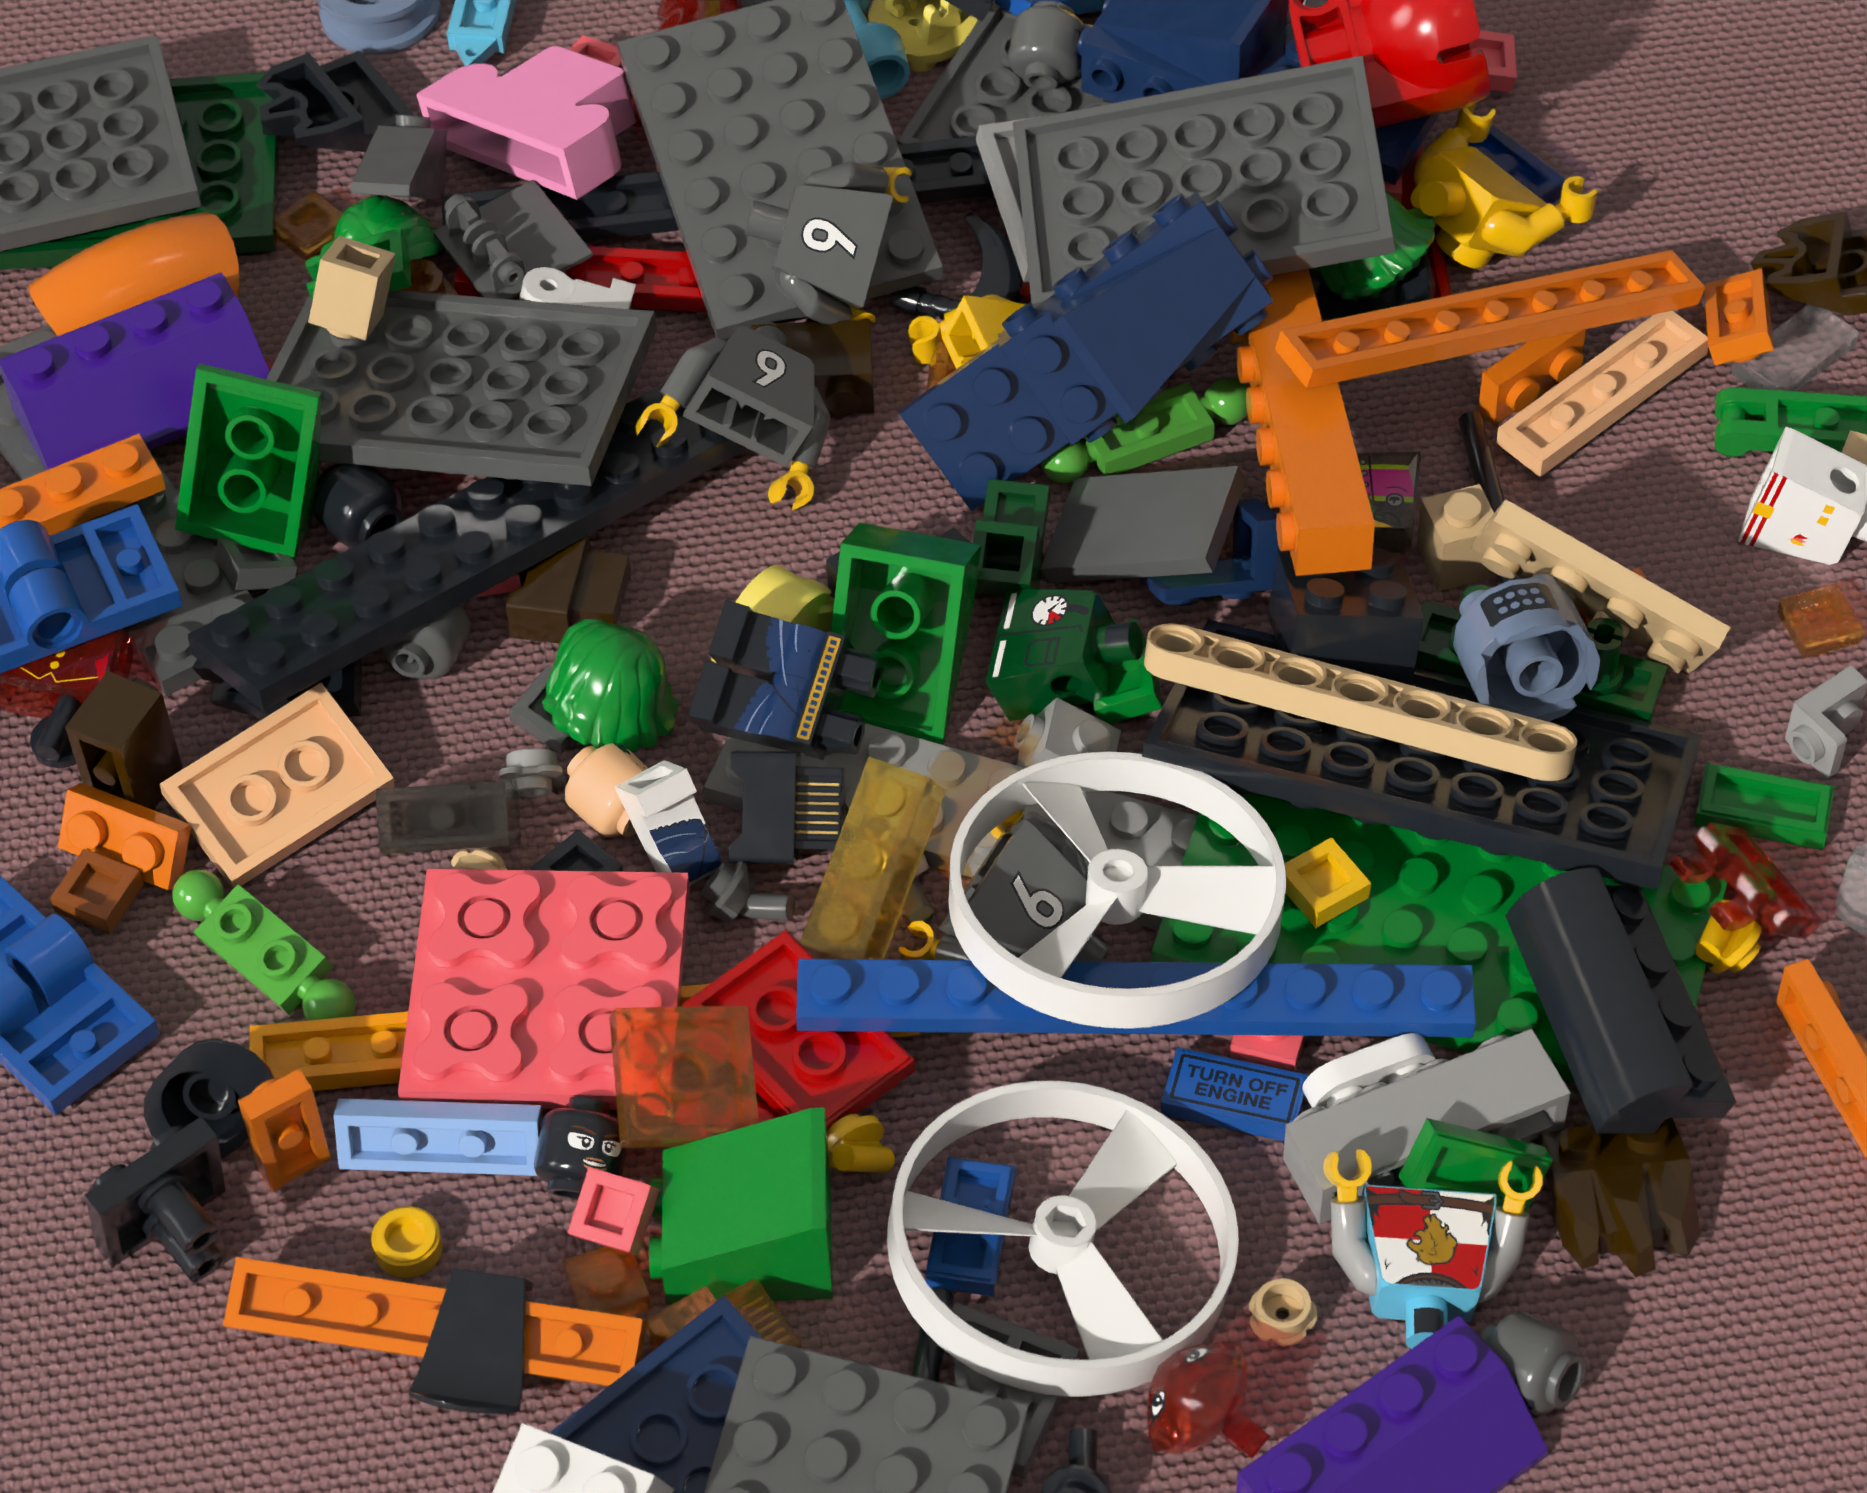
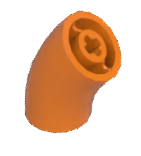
(135, 270)

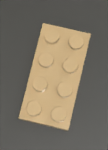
(1651, 617)

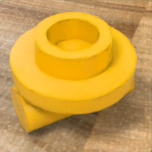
(1727, 948)
(857, 1147)

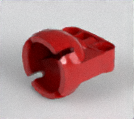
(1413, 52)

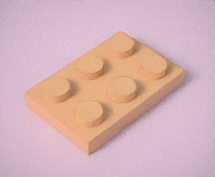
(277, 786)

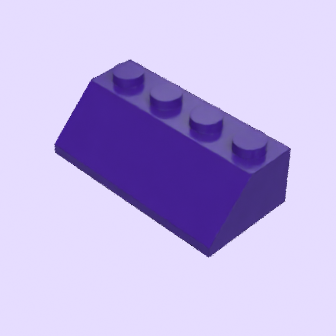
(129, 371)
(1423, 1424)

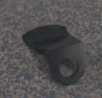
(476, 1345)

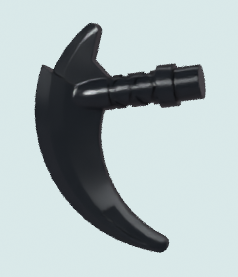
(998, 276)

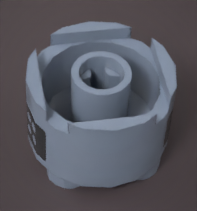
(1525, 647)

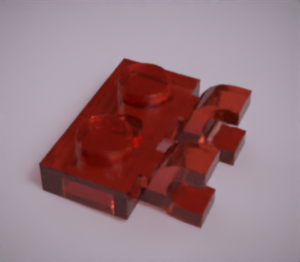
(1762, 888)

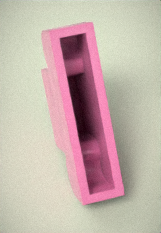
(539, 121)

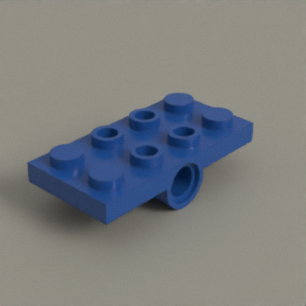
(78, 584)
(58, 1010)

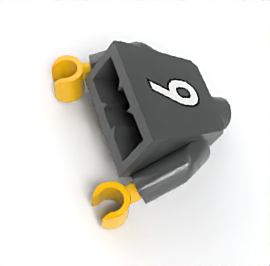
(830, 237)
(755, 396)
(1019, 892)

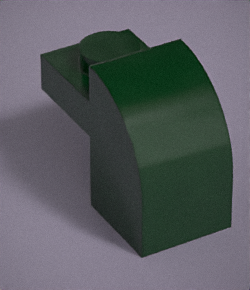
(1011, 536)

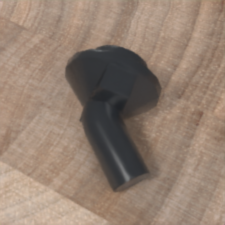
(1081, 1471)

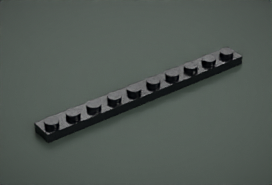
(640, 204)

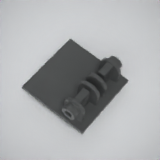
(508, 239)

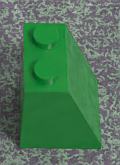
(747, 1211)

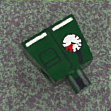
(1056, 648)

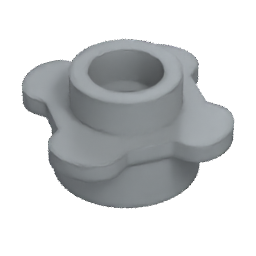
(534, 770)

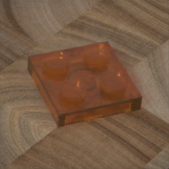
(681, 1073)

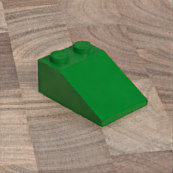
(250, 461)
(911, 609)

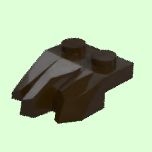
(1819, 264)
(1622, 1194)

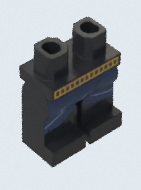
(782, 684)

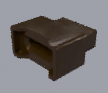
(568, 589)

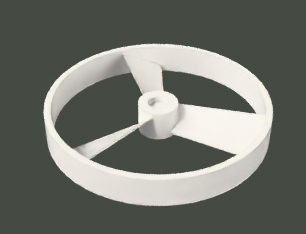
(1124, 888)
(1112, 1327)

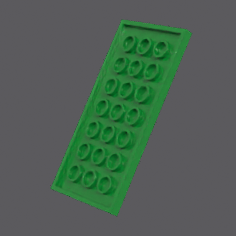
(1423, 908)

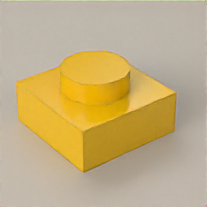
(1325, 882)

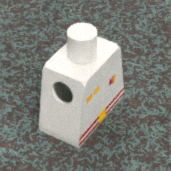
(1807, 501)

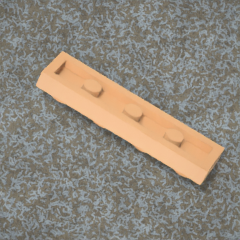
(1602, 391)

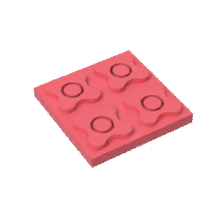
(524, 978)

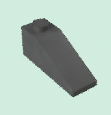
(404, 161)

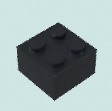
(1349, 617)

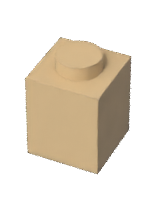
(351, 288)
(1448, 531)

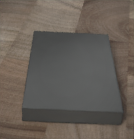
(1143, 525)

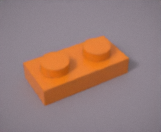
(1738, 317)
(1528, 373)
(125, 834)
(284, 1129)

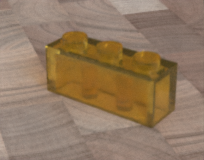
(873, 863)

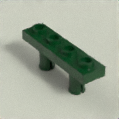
(1623, 684)

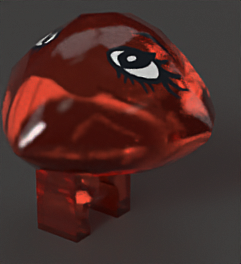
(1200, 1397)

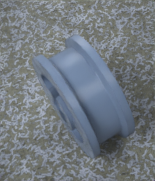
(378, 24)

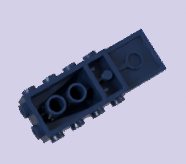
(1188, 44)
(1093, 348)

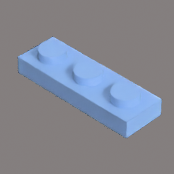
(437, 1136)

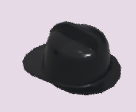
(206, 1083)

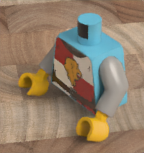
(1425, 1249)

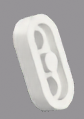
(1351, 1073)

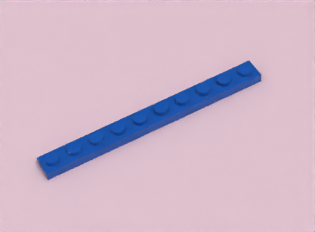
(1279, 1001)

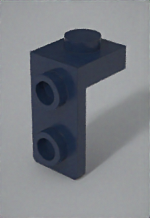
(1235, 577)

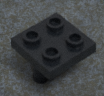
(162, 1200)

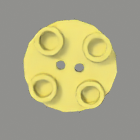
(927, 28)

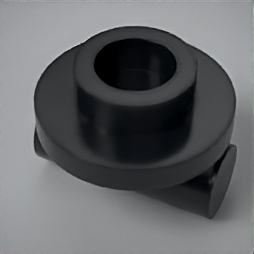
(50, 738)

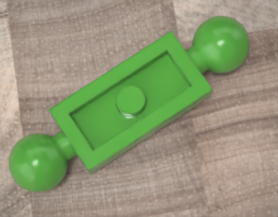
(1160, 429)
(261, 947)

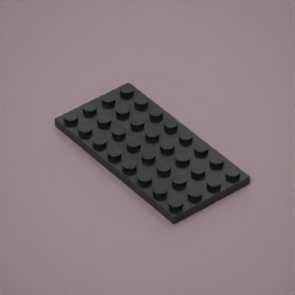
(1606, 815)

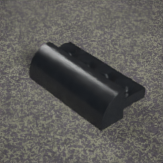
(1617, 1004)

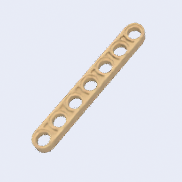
(1361, 702)

